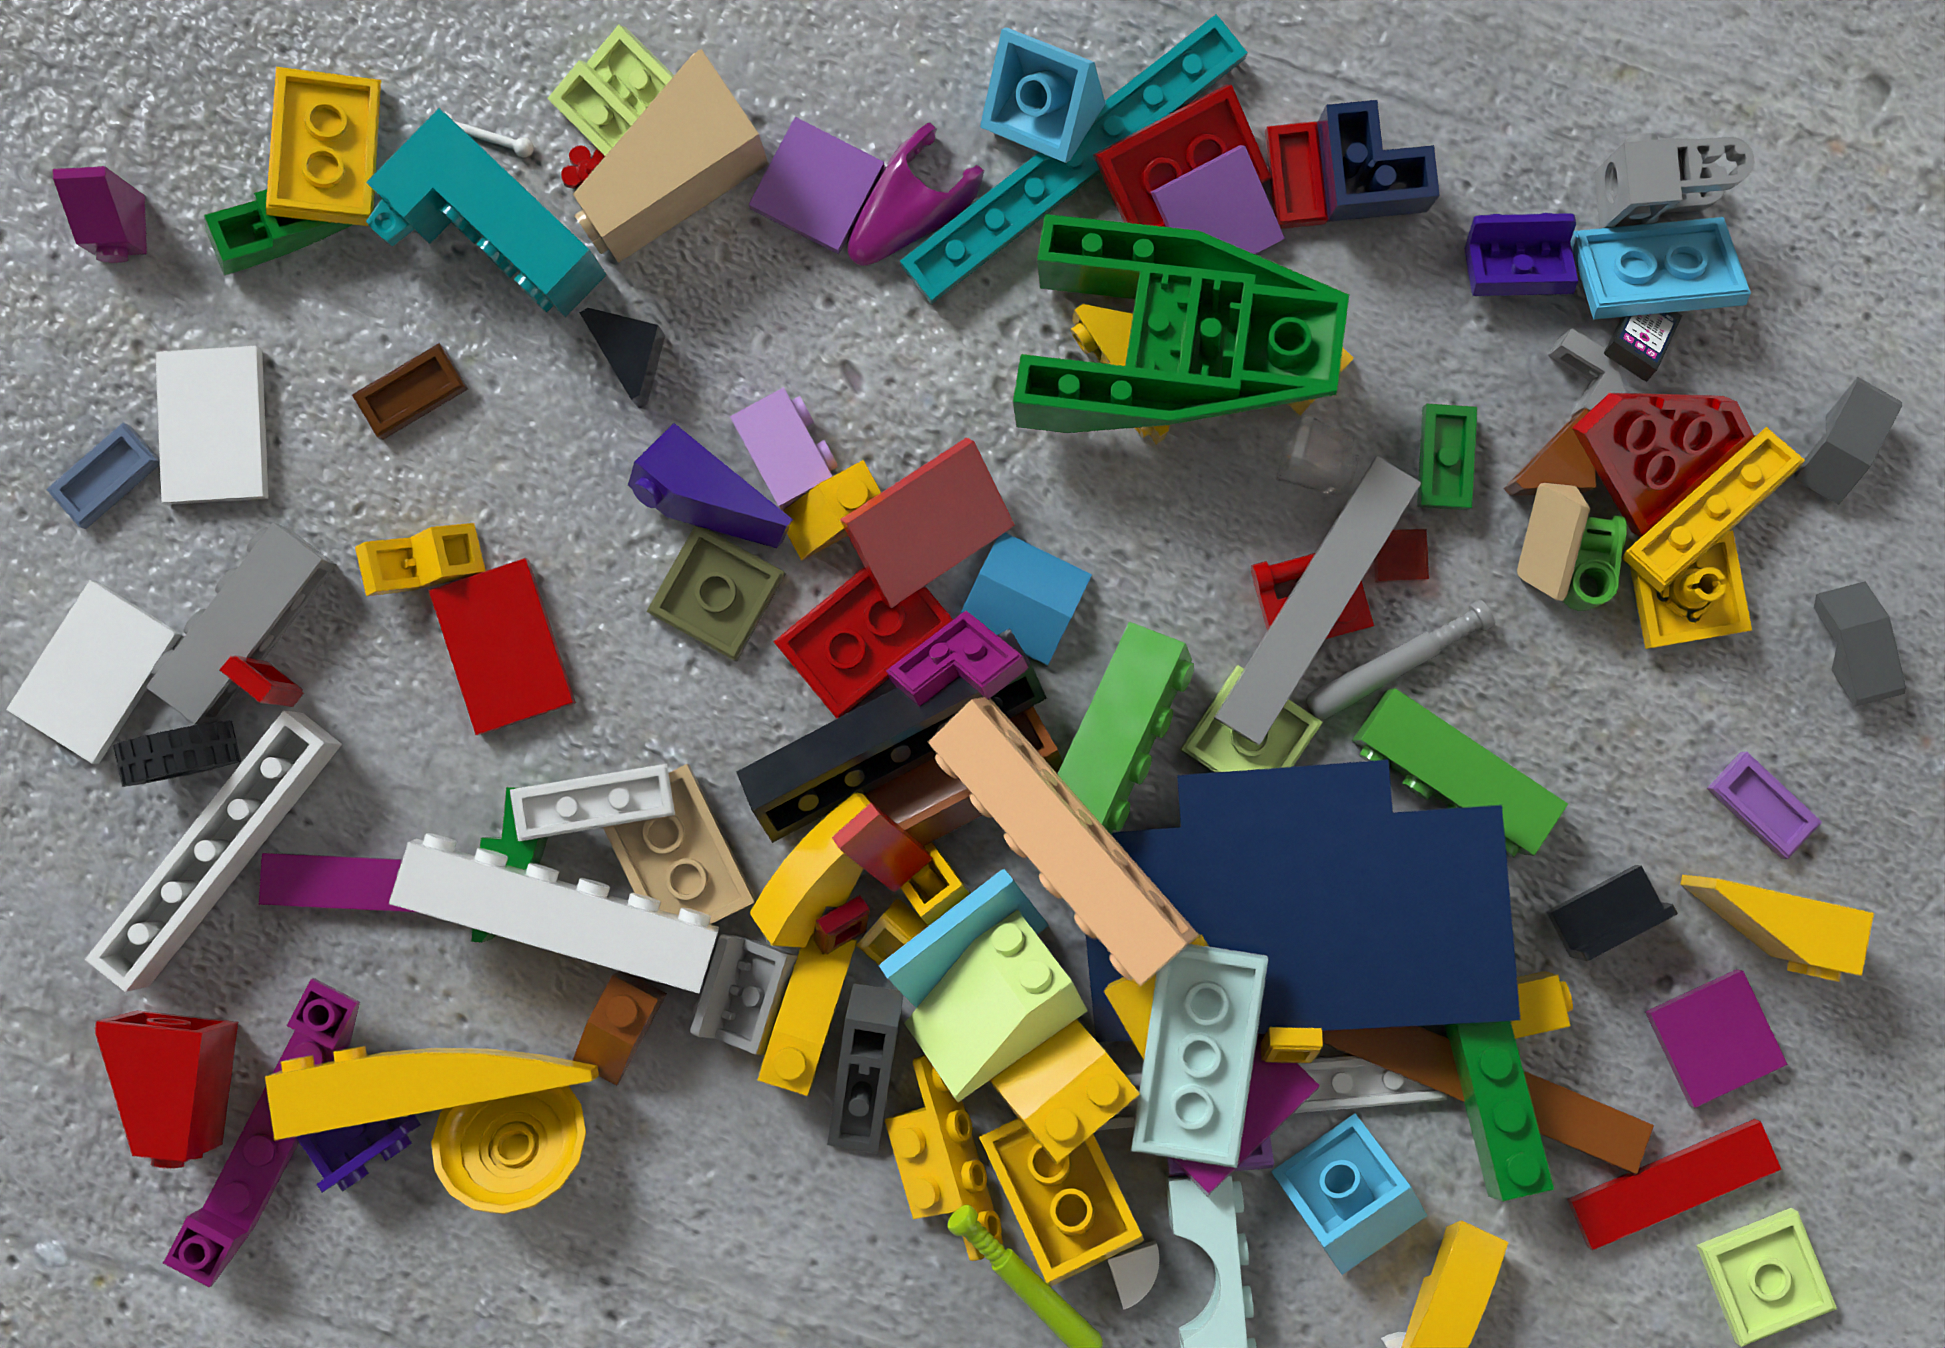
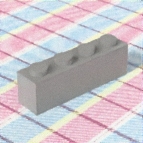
(242, 620)

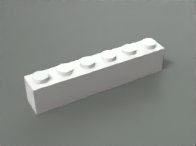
(213, 851)
(554, 913)

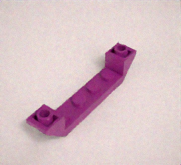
(216, 1232)

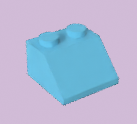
(1349, 1193)

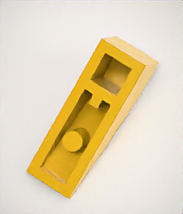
(805, 1017)

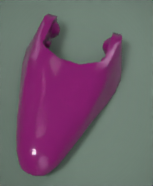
(904, 207)

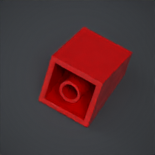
(169, 1081)

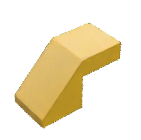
(421, 560)

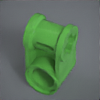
(1599, 558)

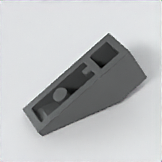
(865, 1067)

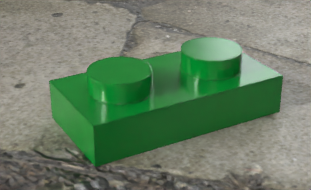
(1447, 456)

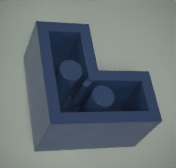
(1362, 176)

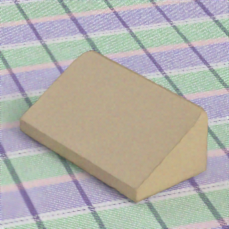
(1553, 539)

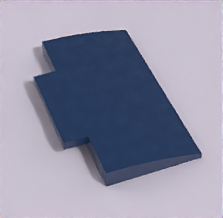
(1351, 903)

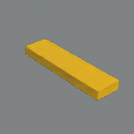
(1713, 509)

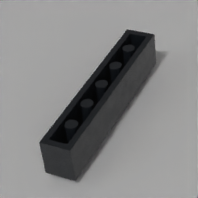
(864, 750)

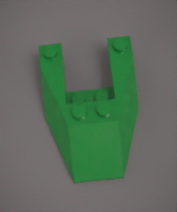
(1206, 334)

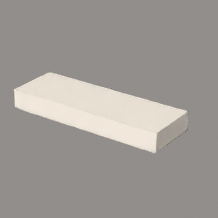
(592, 802)

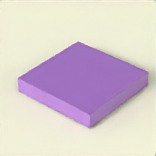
(816, 185)
(1222, 201)

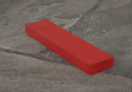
(1674, 1184)

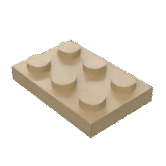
(682, 855)

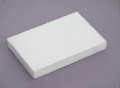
(211, 425)
(93, 672)

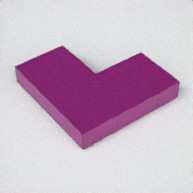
(956, 650)

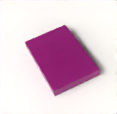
(1273, 1097)

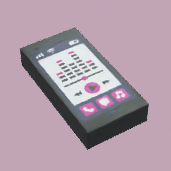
(1642, 342)

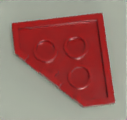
(1659, 448)

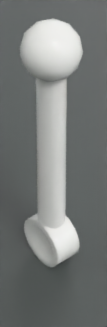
(523, 146)

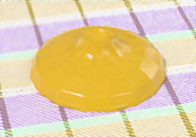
(509, 1149)

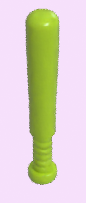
(1030, 1287)

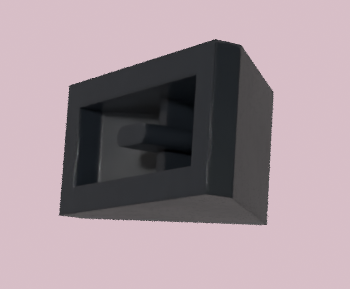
(630, 348)

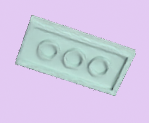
(1200, 1055)

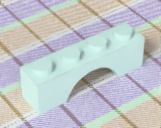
(1213, 1227)

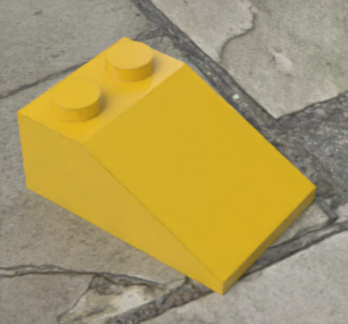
(1809, 933)
(1065, 1090)
(1065, 1209)

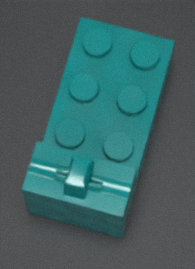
(449, 179)

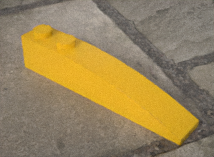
(404, 1083)

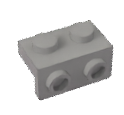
(742, 993)

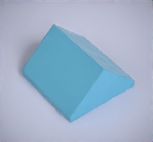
(1041, 95)

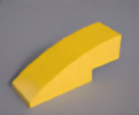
(809, 881)
(1457, 1289)

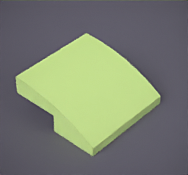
(611, 89)

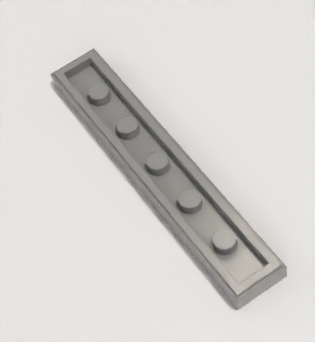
(1317, 600)

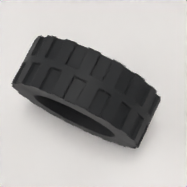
(176, 753)

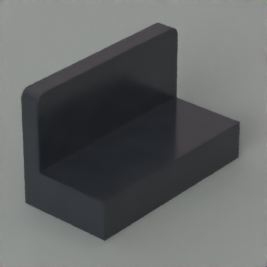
(1609, 914)

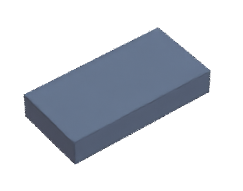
(104, 475)

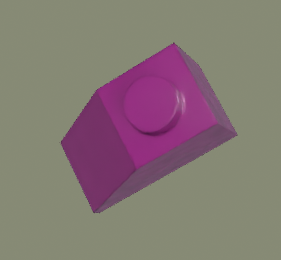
(103, 212)

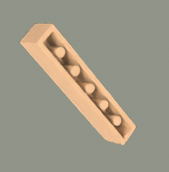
(1062, 840)

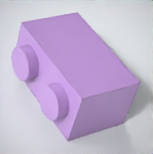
(783, 447)

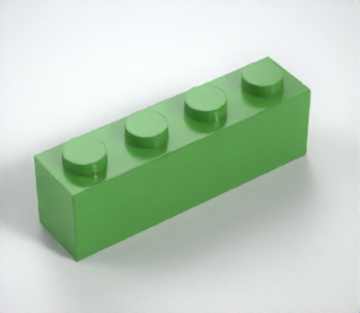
(1124, 722)
(1457, 769)

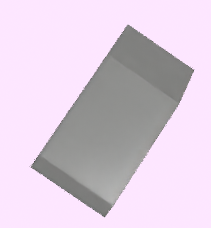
(1590, 362)

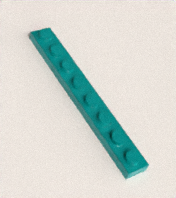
(1047, 182)

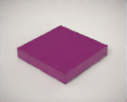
(1716, 1038)

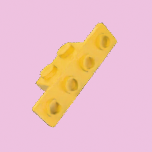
(940, 1156)

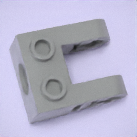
(1666, 177)

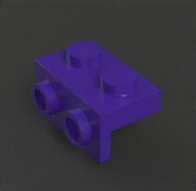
(1521, 254)
(344, 1151)

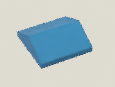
(1028, 594)

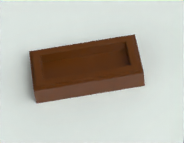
(410, 391)

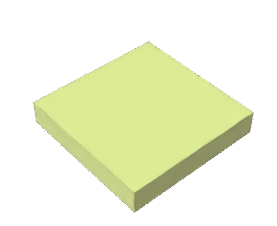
(1226, 750)
(1766, 1277)

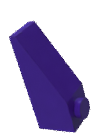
(701, 490)

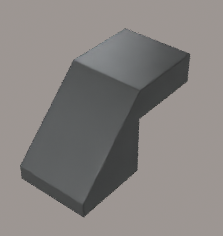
(1851, 440)
(1866, 647)

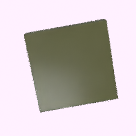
(716, 592)

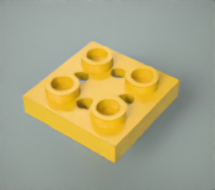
(1709, 586)

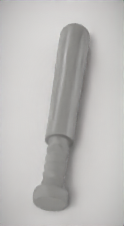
(1386, 668)

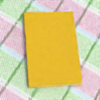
(323, 146)

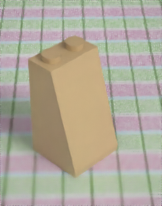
(670, 162)

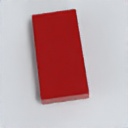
(1296, 175)
(262, 681)
(882, 847)

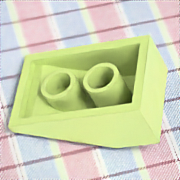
(994, 1006)

